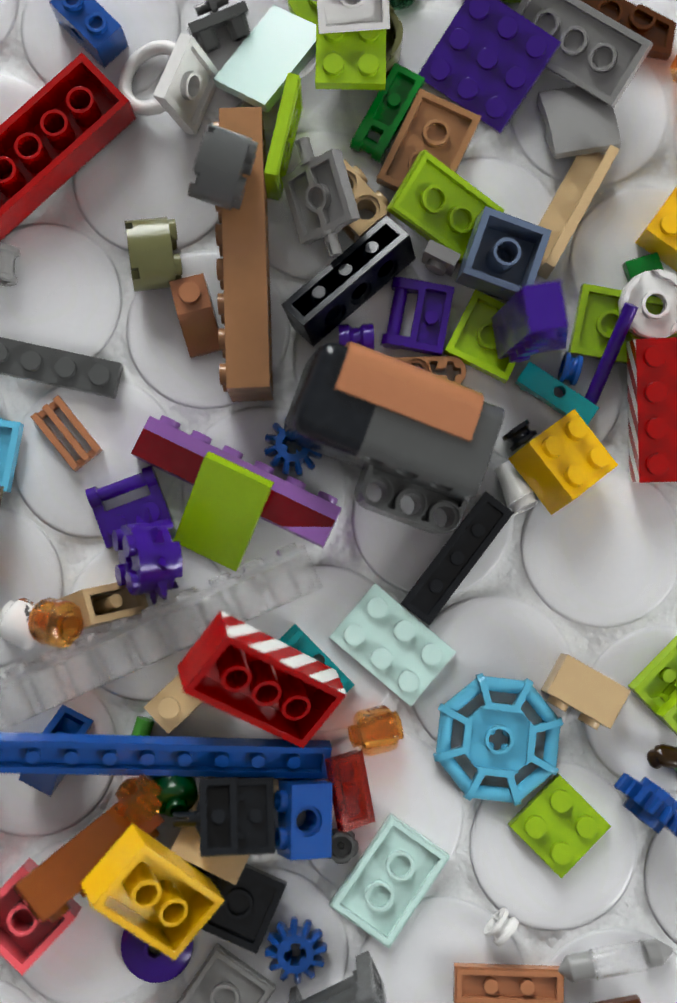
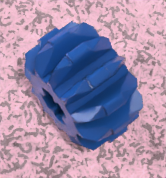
(282, 454)
(309, 946)

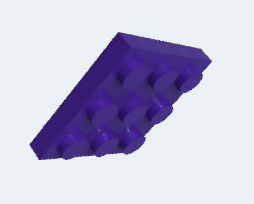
(489, 60)

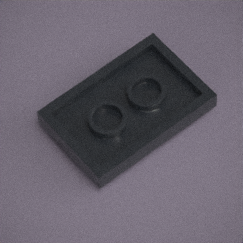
(246, 907)

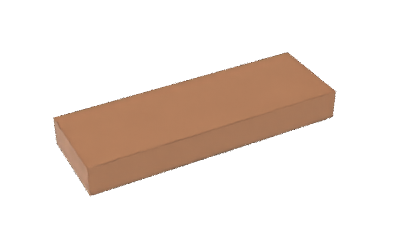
(507, 983)

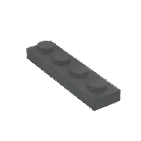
(59, 368)

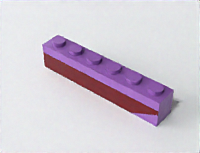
(288, 503)

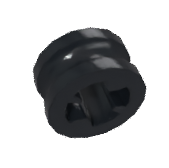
(519, 435)

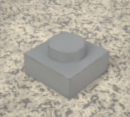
(440, 259)

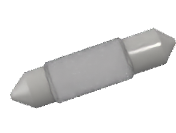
(615, 960)

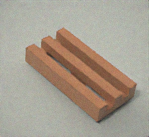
(48, 411)

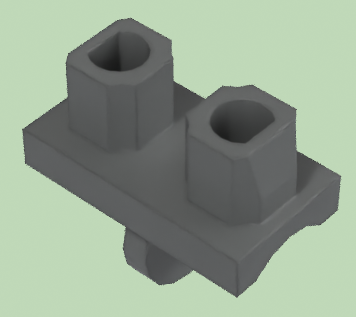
(233, 17)

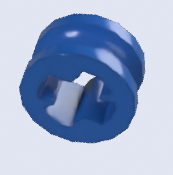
(570, 368)

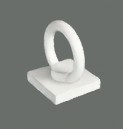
(352, 15)
(183, 87)

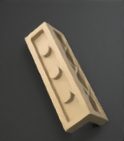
(572, 202)

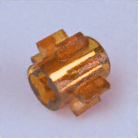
(138, 799)

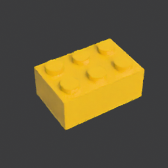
(152, 892)

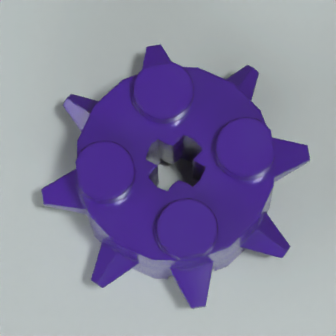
(147, 557)

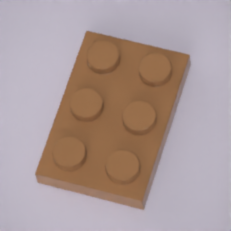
(433, 126)

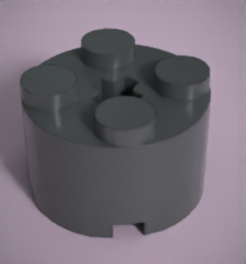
(221, 166)

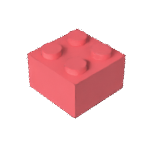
(20, 933)

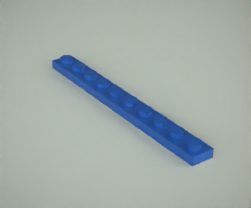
(161, 756)

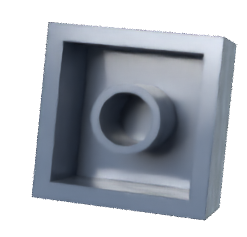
(502, 254)

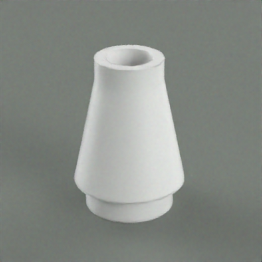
(515, 490)

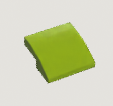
(658, 685)

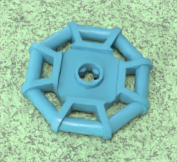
(511, 755)

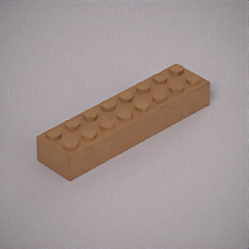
(245, 274)

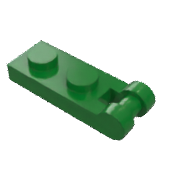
(387, 112)

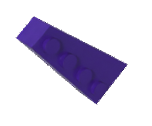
(531, 322)

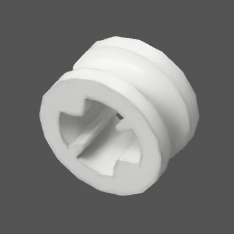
(501, 926)

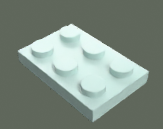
(392, 644)

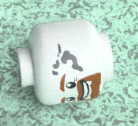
(14, 624)

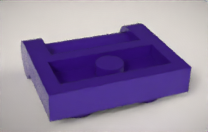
(429, 318)
(126, 513)

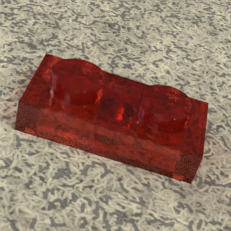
(350, 790)

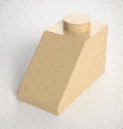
(106, 604)

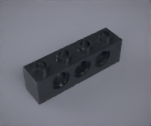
(349, 280)

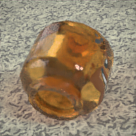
(55, 622)
(376, 730)

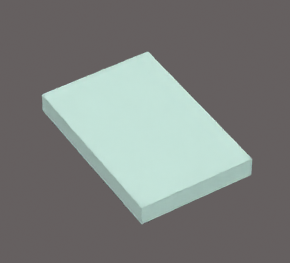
(261, 63)
(389, 880)

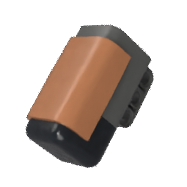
(400, 427)

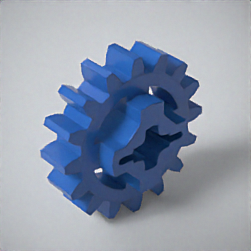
(649, 803)

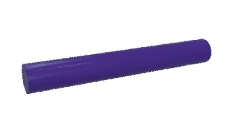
(611, 352)

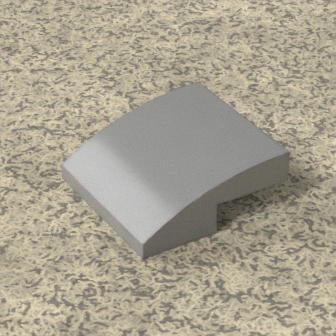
(577, 122)

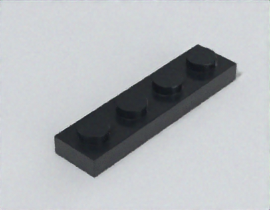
(456, 558)

